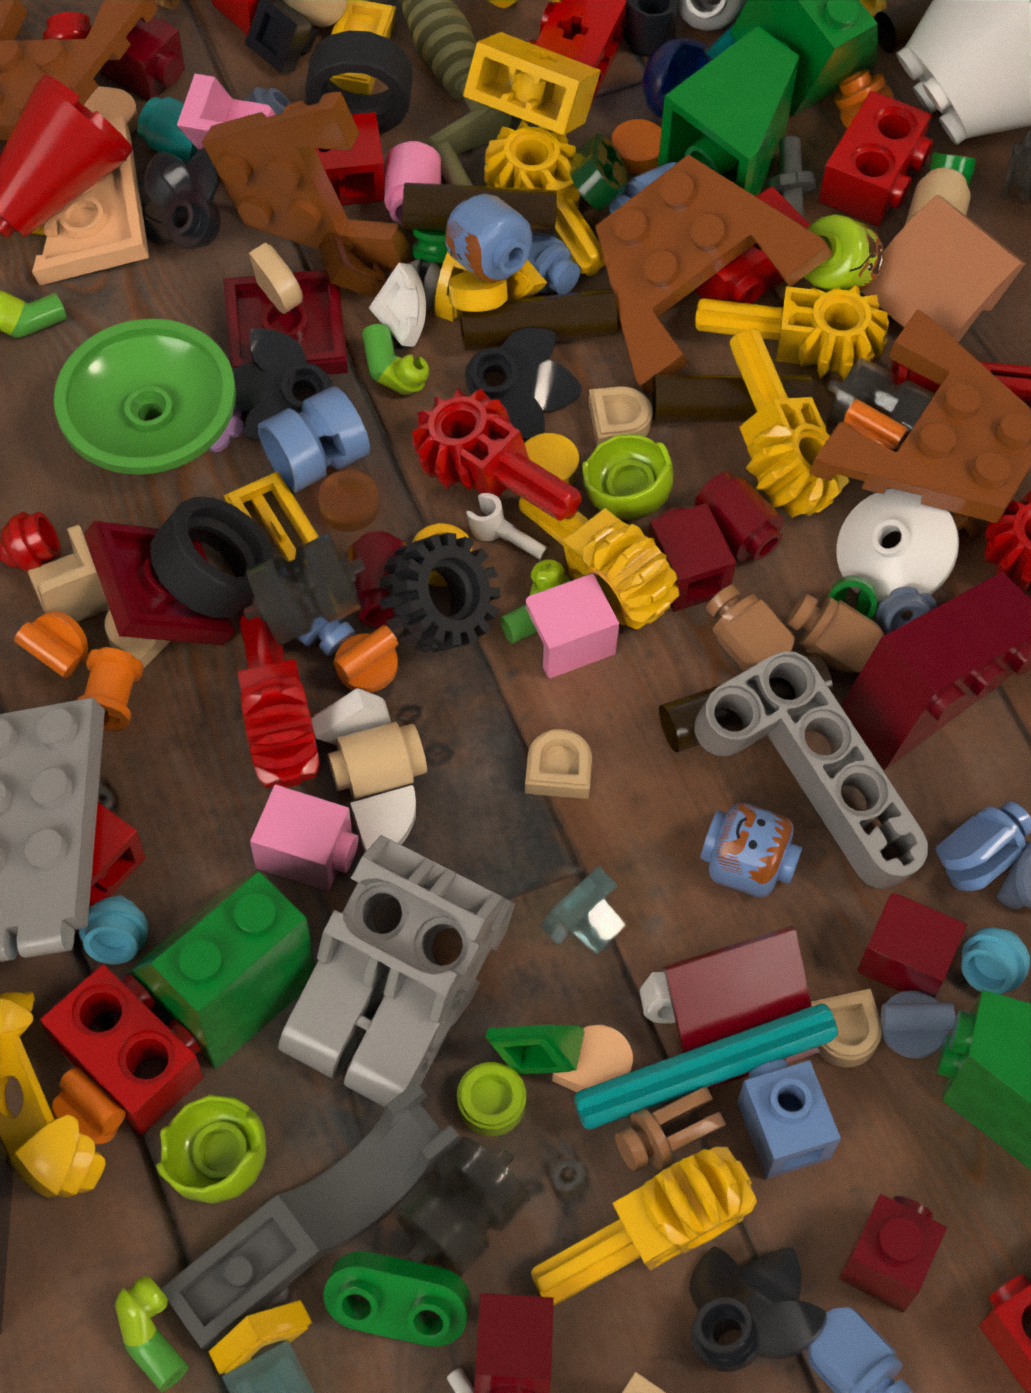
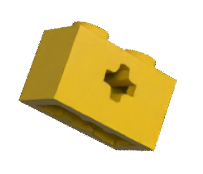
(531, 83)

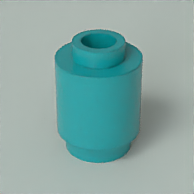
(160, 130)

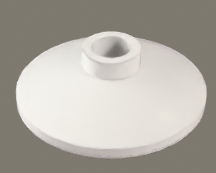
(919, 560)

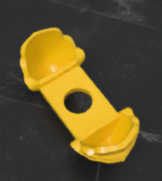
(41, 1150)

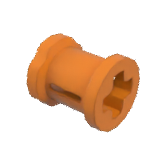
(111, 683)

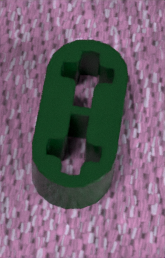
(599, 172)

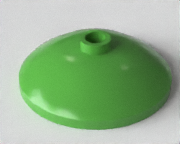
(142, 373)

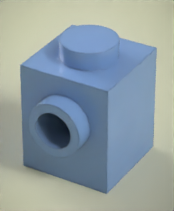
(787, 1117)

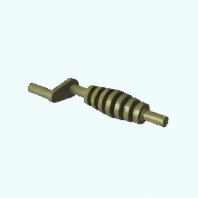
(447, 48)

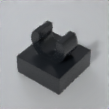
(280, 35)

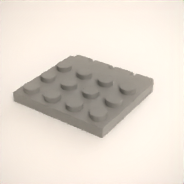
(47, 824)

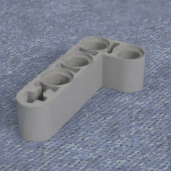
(817, 774)

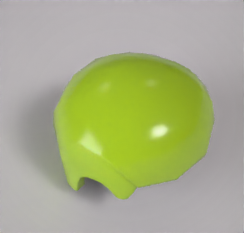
(628, 476)
(213, 1149)

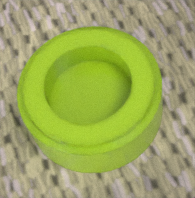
(491, 1099)

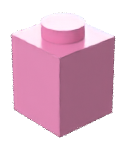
(303, 838)

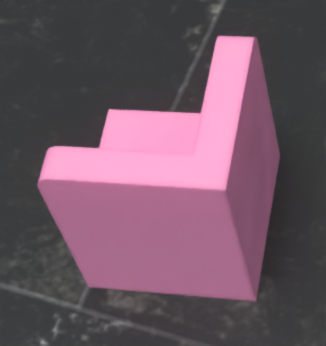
(210, 105)
(573, 625)

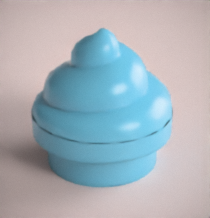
(114, 930)
(995, 960)

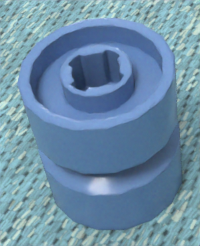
(317, 437)

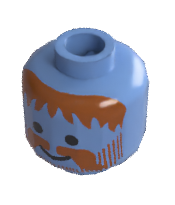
(488, 237)
(750, 849)

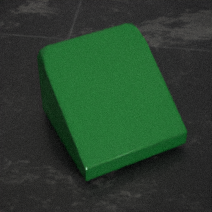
(538, 1047)

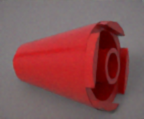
(54, 157)

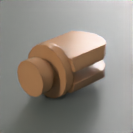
(748, 627)
(835, 633)
(648, 1141)

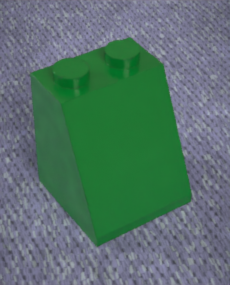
(828, 36)
(733, 110)
(230, 966)
(991, 1071)

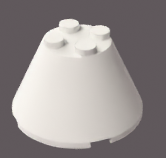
(973, 65)

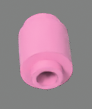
(408, 163)

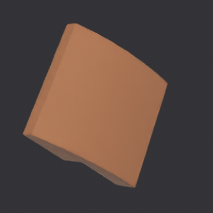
(943, 269)

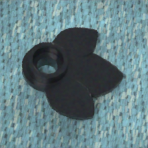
(181, 200)
(532, 380)
(269, 382)
(757, 1301)

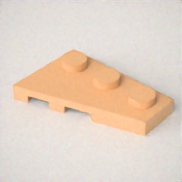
(98, 227)

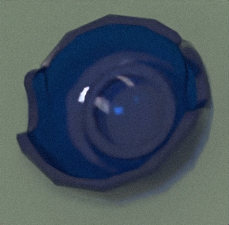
(669, 67)

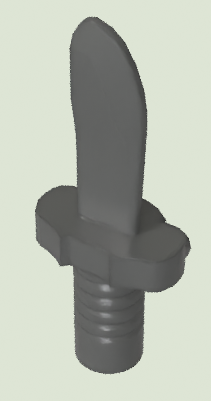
(792, 181)

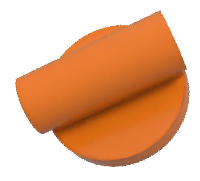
(855, 90)
(875, 425)
(55, 641)
(367, 660)
(92, 1107)

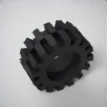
(467, 586)

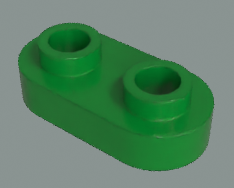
(396, 1297)

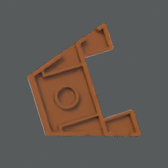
(67, 60)
(283, 187)
(680, 237)
(964, 448)

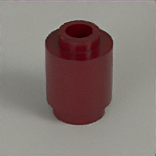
(742, 515)
(374, 550)

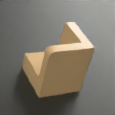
(70, 582)

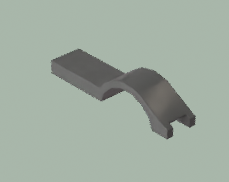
(309, 1221)

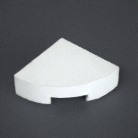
(402, 304)
(386, 815)

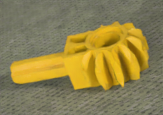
(543, 161)
(811, 327)
(782, 434)
(621, 558)
(656, 1222)

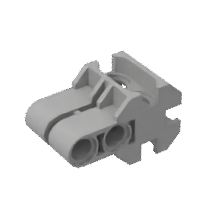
(363, 965)

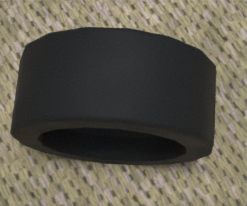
(369, 55)
(186, 571)

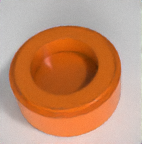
(638, 144)

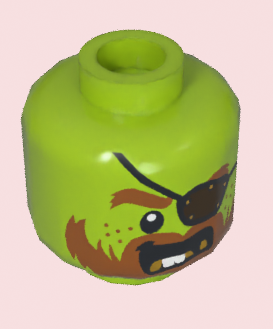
(855, 256)

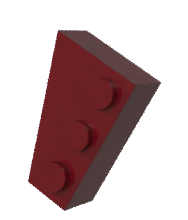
(940, 667)

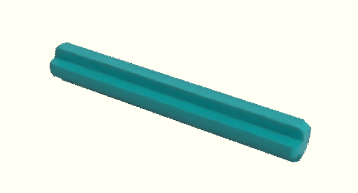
(705, 1066)

